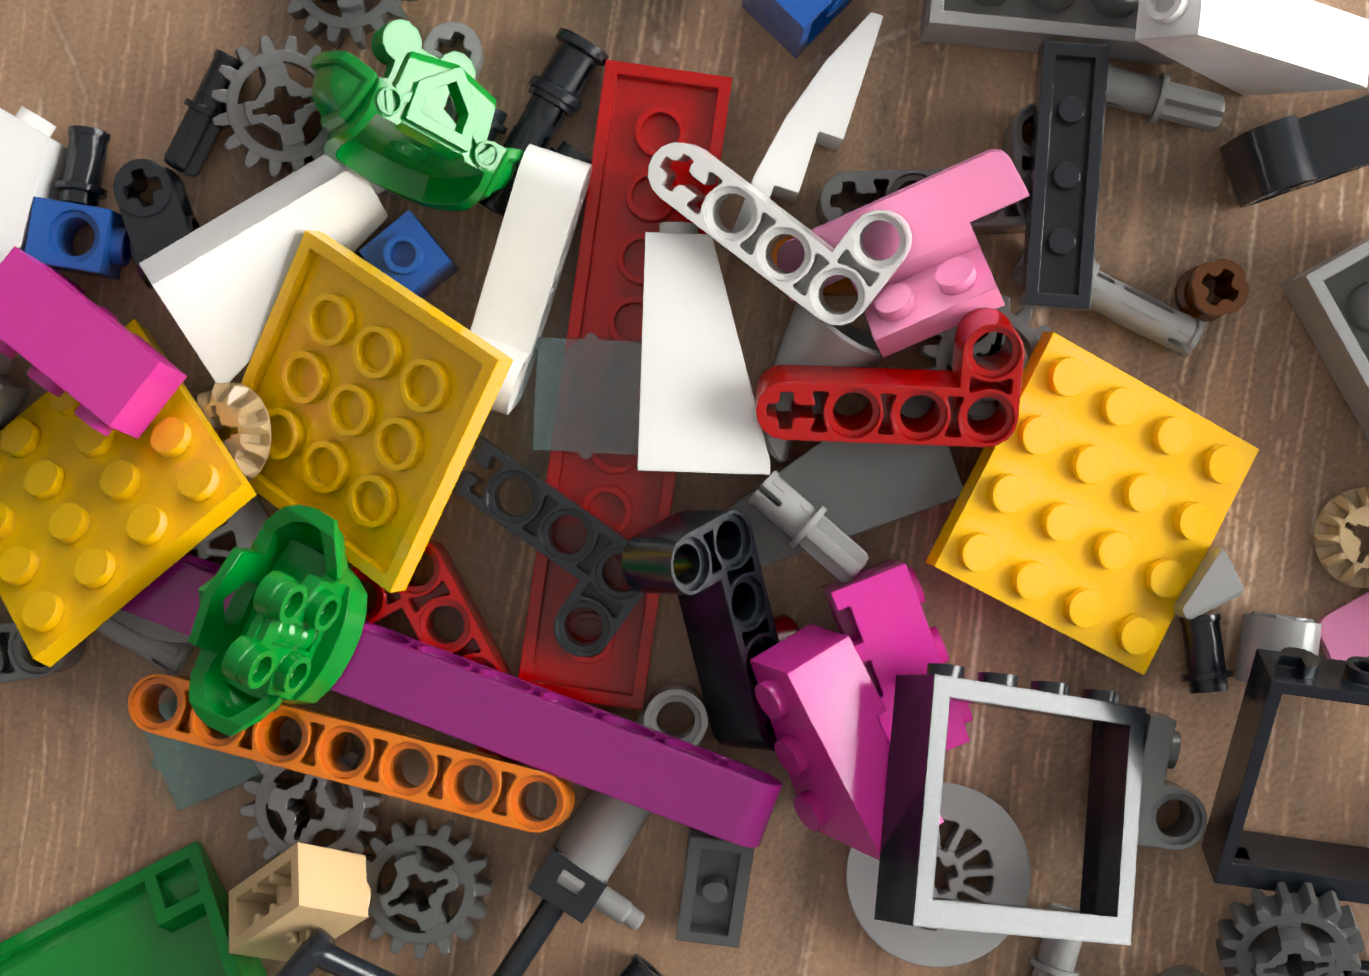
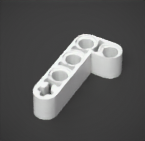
(771, 221)
(529, 262)

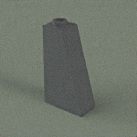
(859, 485)

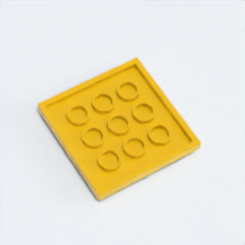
(367, 405)
(1093, 504)
(103, 514)

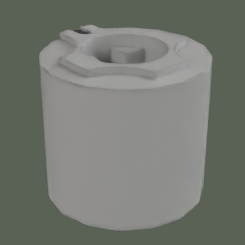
(1274, 633)

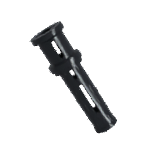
(553, 97)

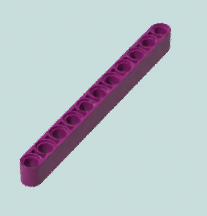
(520, 721)

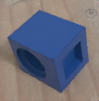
(52, 235)
(410, 255)

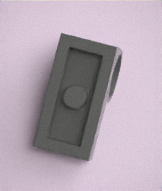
(1162, 752)
(713, 890)

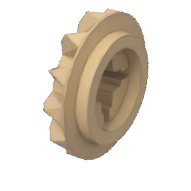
(242, 409)
(1337, 545)

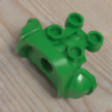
(397, 123)
(285, 626)

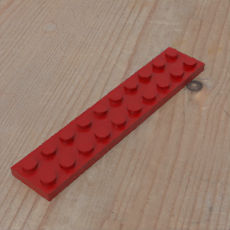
(636, 116)

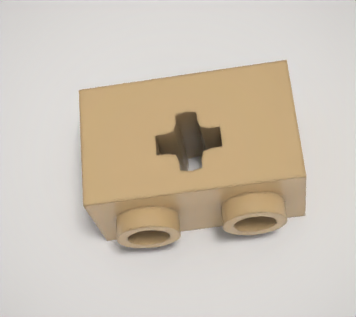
(295, 895)

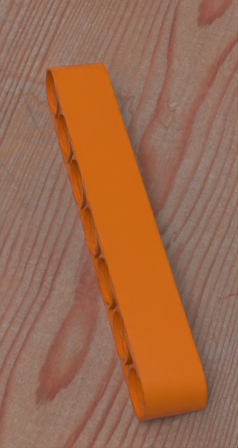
(382, 763)

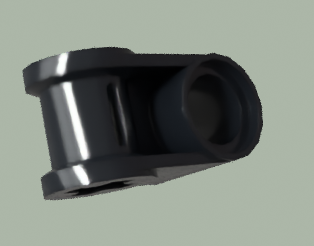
(148, 224)

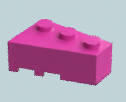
(81, 348)
(891, 634)
(827, 734)

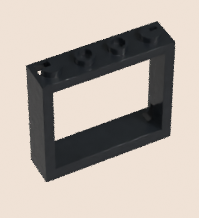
(915, 797)
(1270, 857)

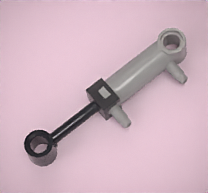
(590, 848)

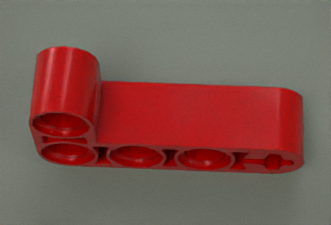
(889, 388)
(422, 602)

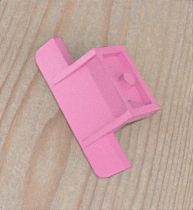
(945, 266)

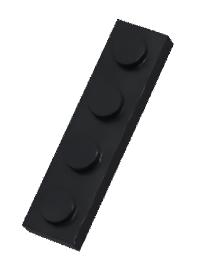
(1064, 176)

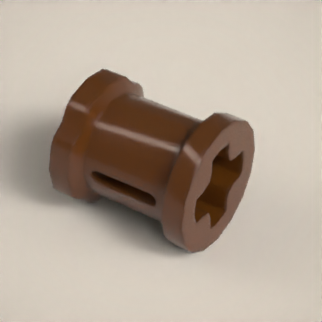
(1230, 287)

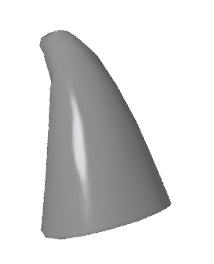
(821, 344)

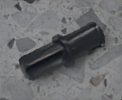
(196, 131)

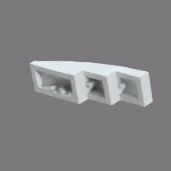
(816, 118)

